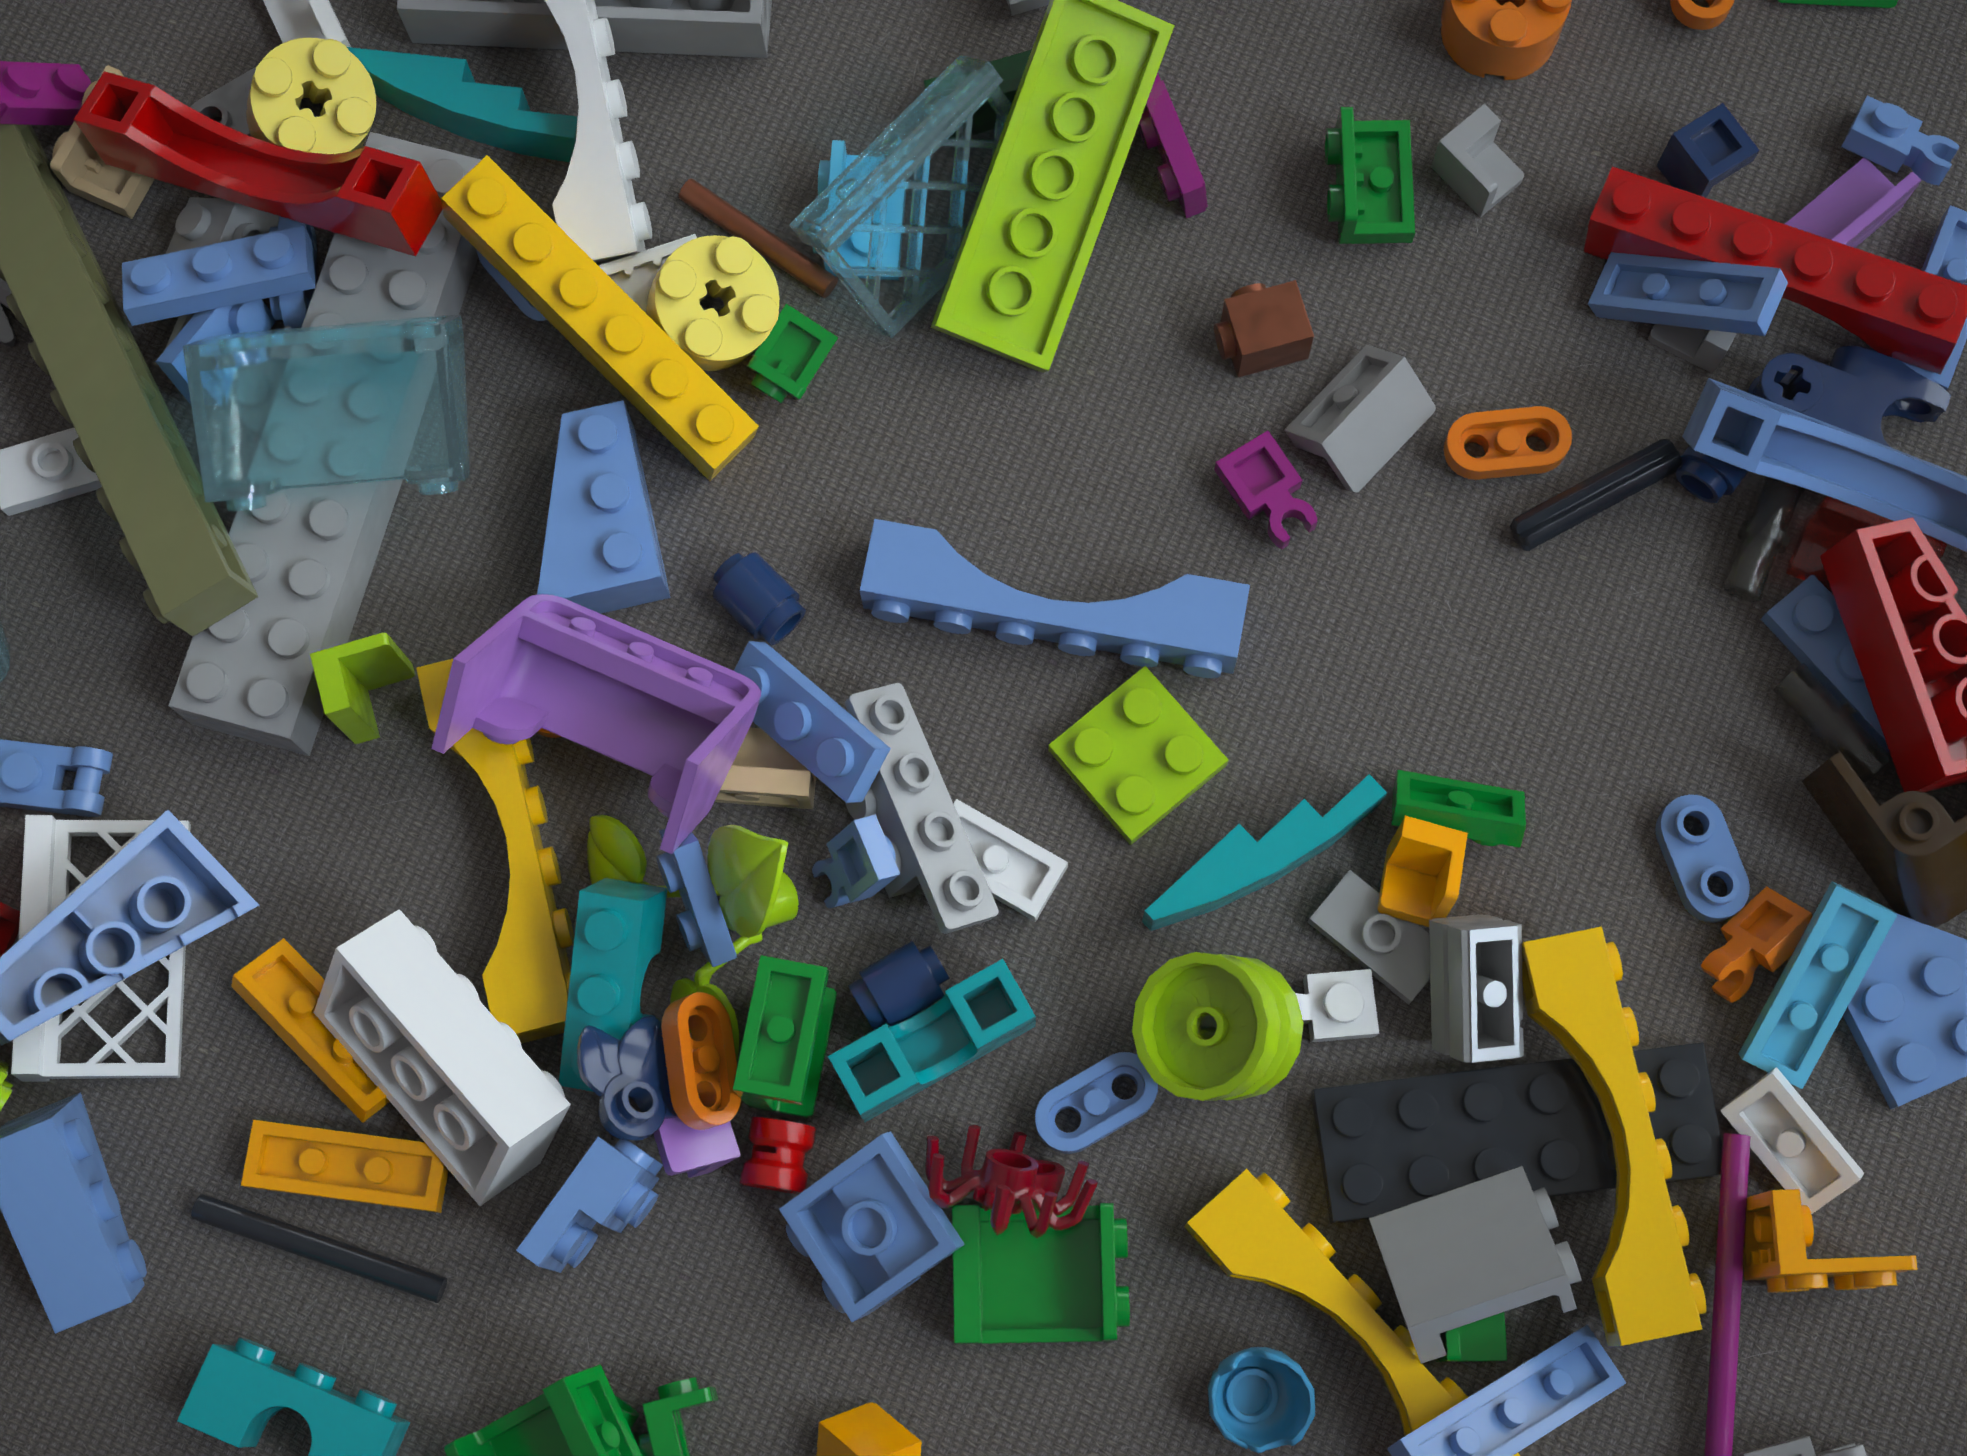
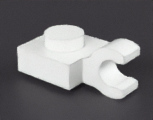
(1339, 1005)

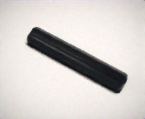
(1595, 494)

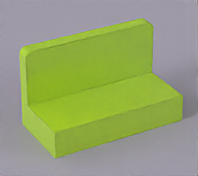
(347, 675)

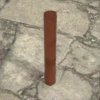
(758, 237)

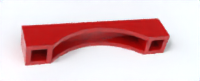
(348, 193)
(1873, 297)

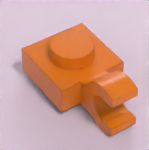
(1758, 934)

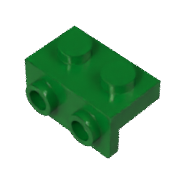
(1372, 180)

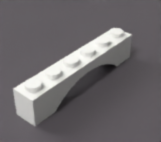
(597, 195)

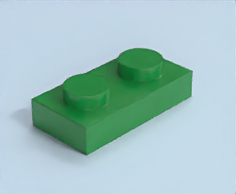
(1483, 811)

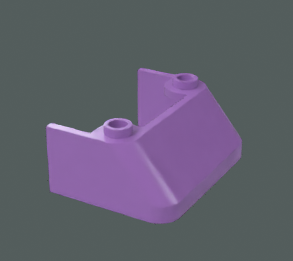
(607, 691)

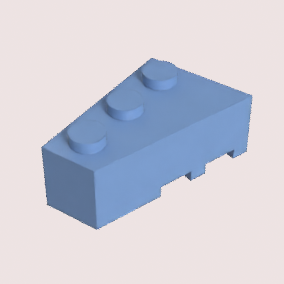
(600, 516)
(66, 1215)

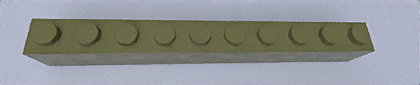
(111, 398)

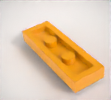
(285, 994)
(344, 1166)

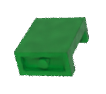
(785, 1037)
(1042, 1286)
(569, 1419)

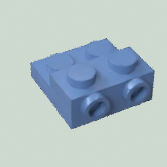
(607, 1188)
(870, 1228)

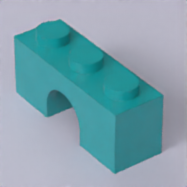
(613, 943)
(935, 1043)
(244, 1390)

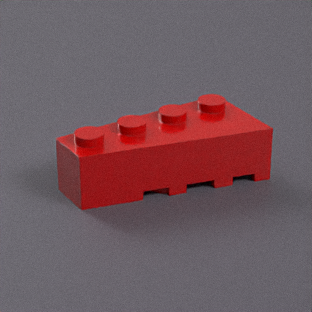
(1908, 647)

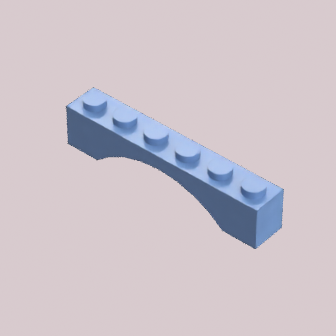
(1828, 461)
(1182, 623)

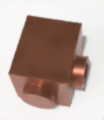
(1264, 328)

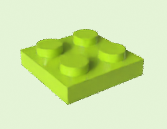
(1138, 755)

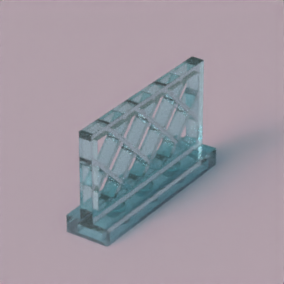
(884, 168)

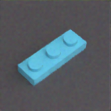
(1817, 984)

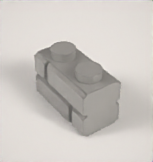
(1476, 988)

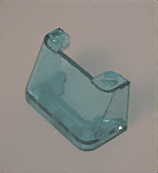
(330, 407)

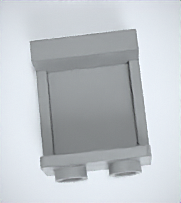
(1473, 1256)

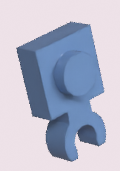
(1893, 138)
(859, 862)

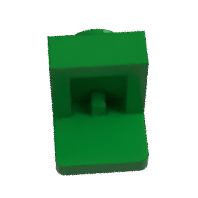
(790, 355)
(664, 1419)

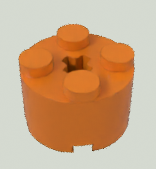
(1502, 35)

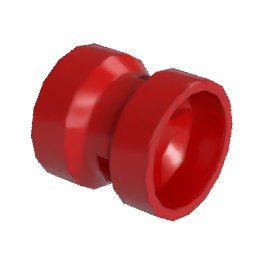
(778, 1155)

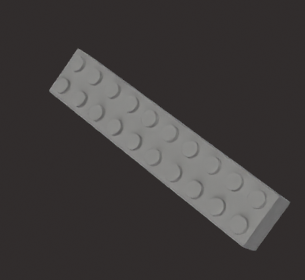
(319, 544)

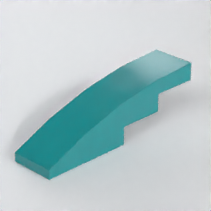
(448, 97)
(1243, 865)

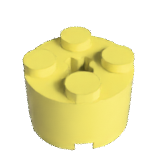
(327, 76)
(725, 270)

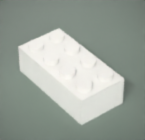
(440, 1056)

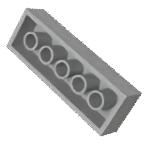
(637, 26)

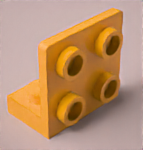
(1776, 1250)

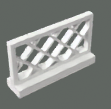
(43, 889)

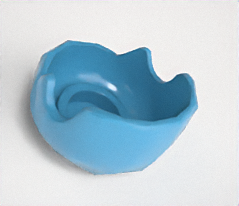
(1261, 1399)

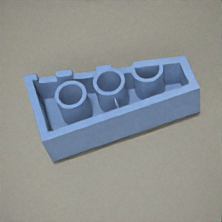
(121, 920)

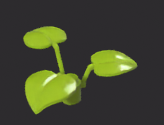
(743, 871)

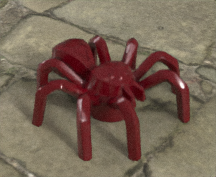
(1010, 1184)

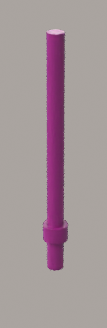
(1727, 1295)

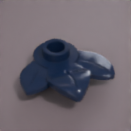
(627, 1069)

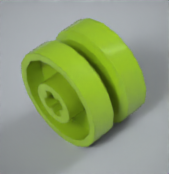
(1217, 1027)

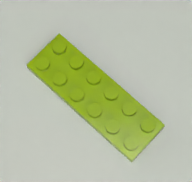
(1052, 178)

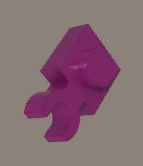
(1263, 480)

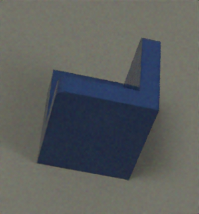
(1706, 152)

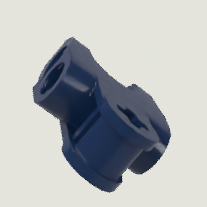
(1852, 390)

